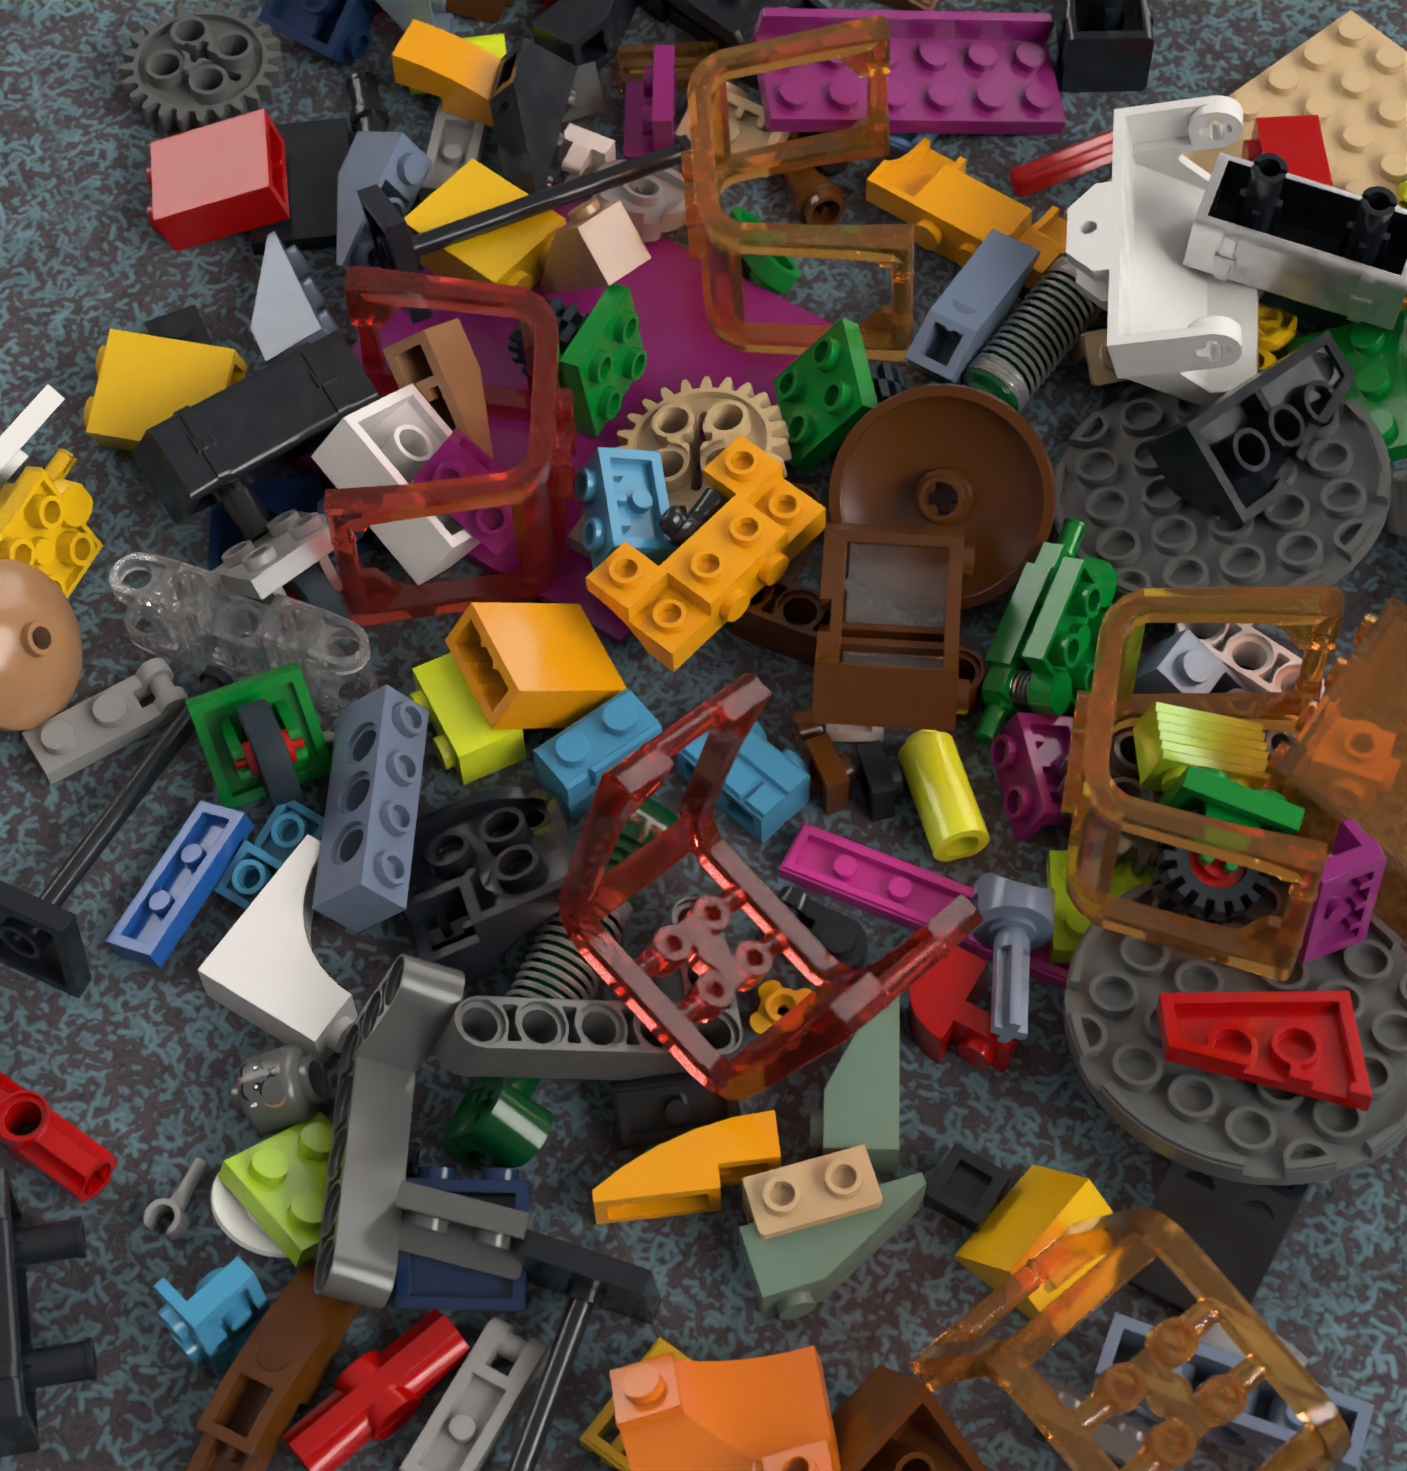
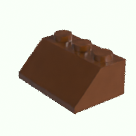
(899, 1427)

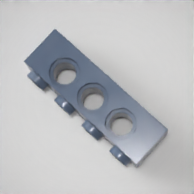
(371, 810)
(1267, 1417)

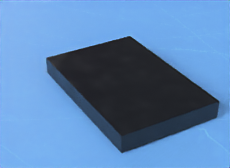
(312, 163)

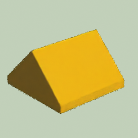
(1025, 1223)

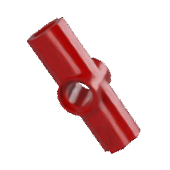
(55, 1147)
(377, 1394)

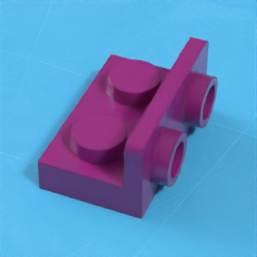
(651, 106)
(463, 458)
(1027, 765)
(1344, 894)

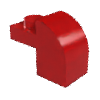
(945, 1013)

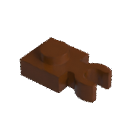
(828, 770)

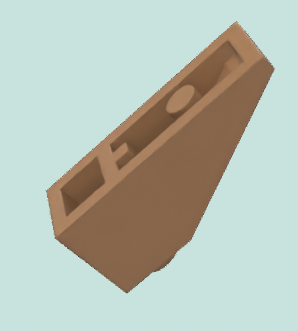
(593, 248)
(446, 375)

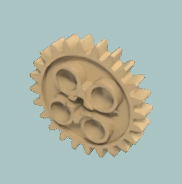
(675, 432)

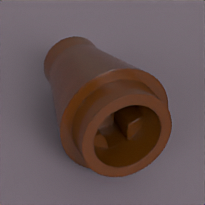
(814, 197)

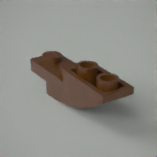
(271, 1377)

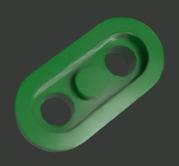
(768, 271)

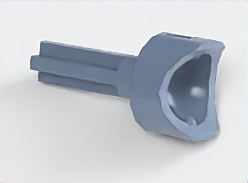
(1013, 924)

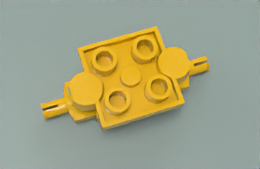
(47, 520)

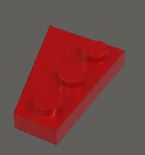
(1271, 1039)

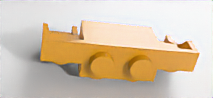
(958, 212)
(720, 565)

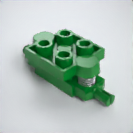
(1047, 634)

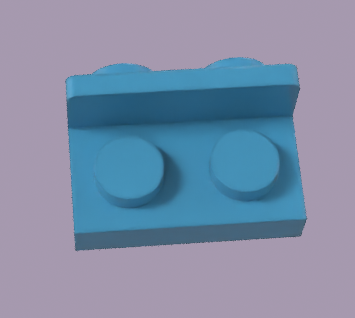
(622, 502)
(216, 1317)

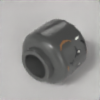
(280, 1088)

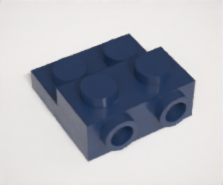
(327, 26)
(444, 1286)

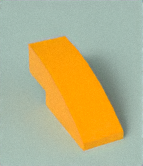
(447, 68)
(690, 1170)

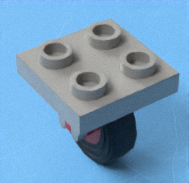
(286, 562)

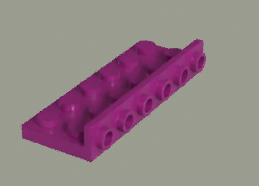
(944, 76)

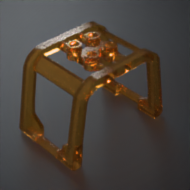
(712, 168)
(1103, 810)
(1131, 1243)

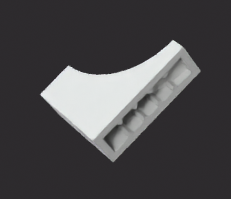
(269, 969)

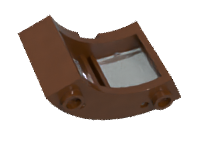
(897, 628)

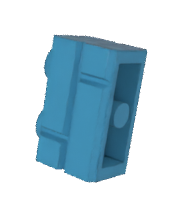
(583, 752)
(762, 785)

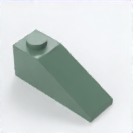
(864, 1095)
(809, 1264)

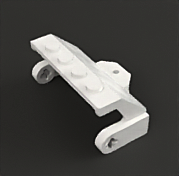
(1129, 245)

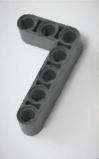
(562, 1030)
(373, 1128)

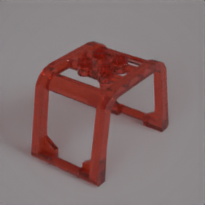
(534, 488)
(825, 1018)

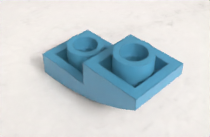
(259, 862)

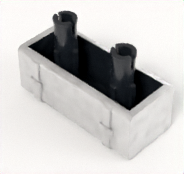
(1302, 239)

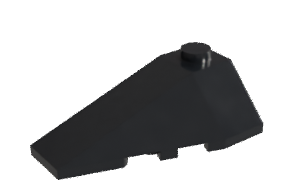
(1249, 440)

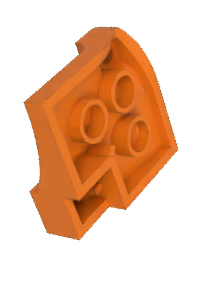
(726, 1414)

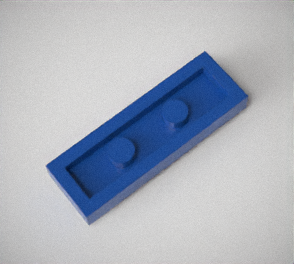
(179, 884)

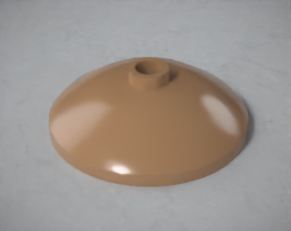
(40, 674)

